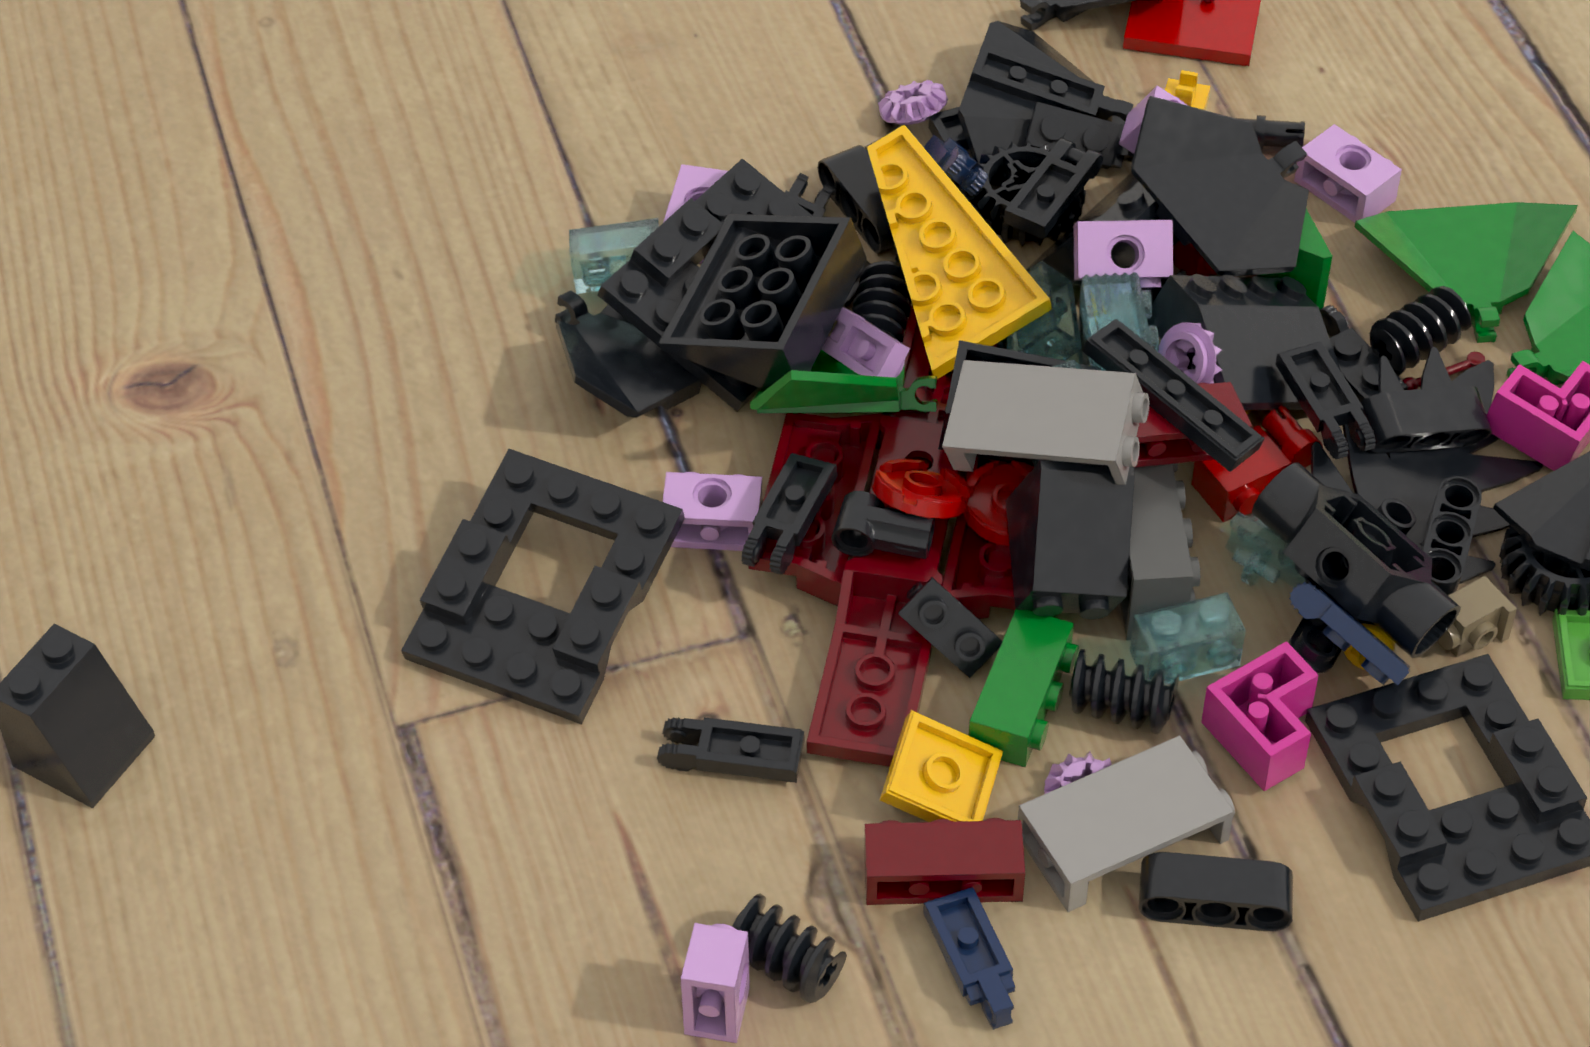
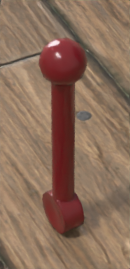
(1473, 359)

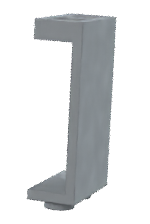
(1046, 415)
(1122, 817)

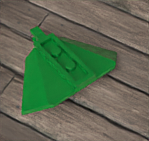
(1477, 250)
(1560, 316)
(838, 389)

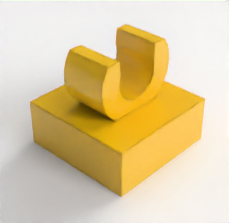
(1189, 90)

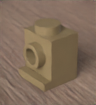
(1482, 617)

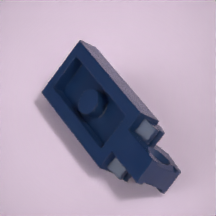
(973, 953)

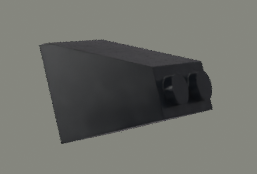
(1070, 539)
(70, 717)

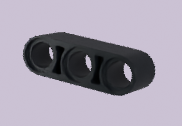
(858, 195)
(1426, 419)
(1451, 530)
(1216, 891)

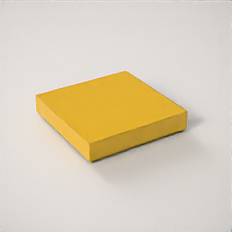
(940, 772)

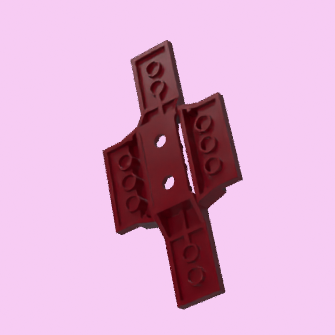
(874, 655)

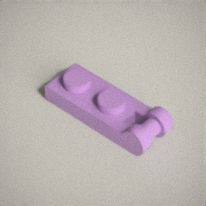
(864, 347)

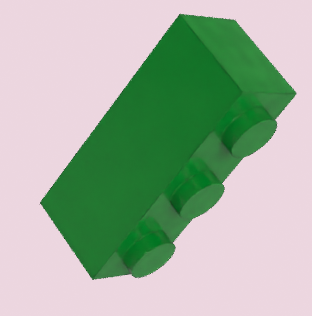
(1024, 685)

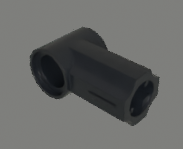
(869, 525)

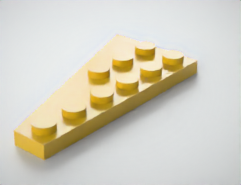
(952, 261)

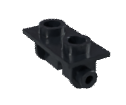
(949, 626)

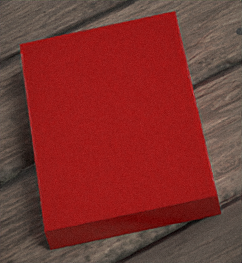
(1194, 29)

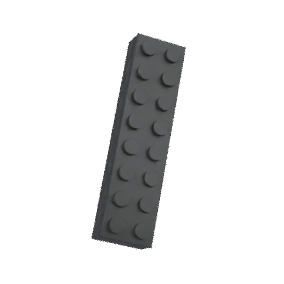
(1160, 539)

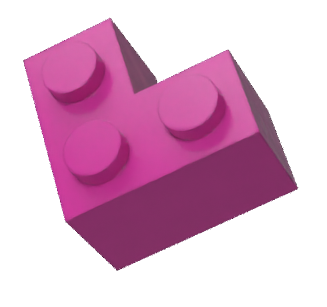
(1542, 418)
(1258, 714)

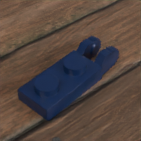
(957, 164)
(1347, 632)

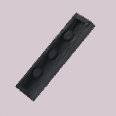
(1175, 395)

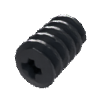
(884, 298)
(1418, 326)
(1122, 692)
(786, 953)

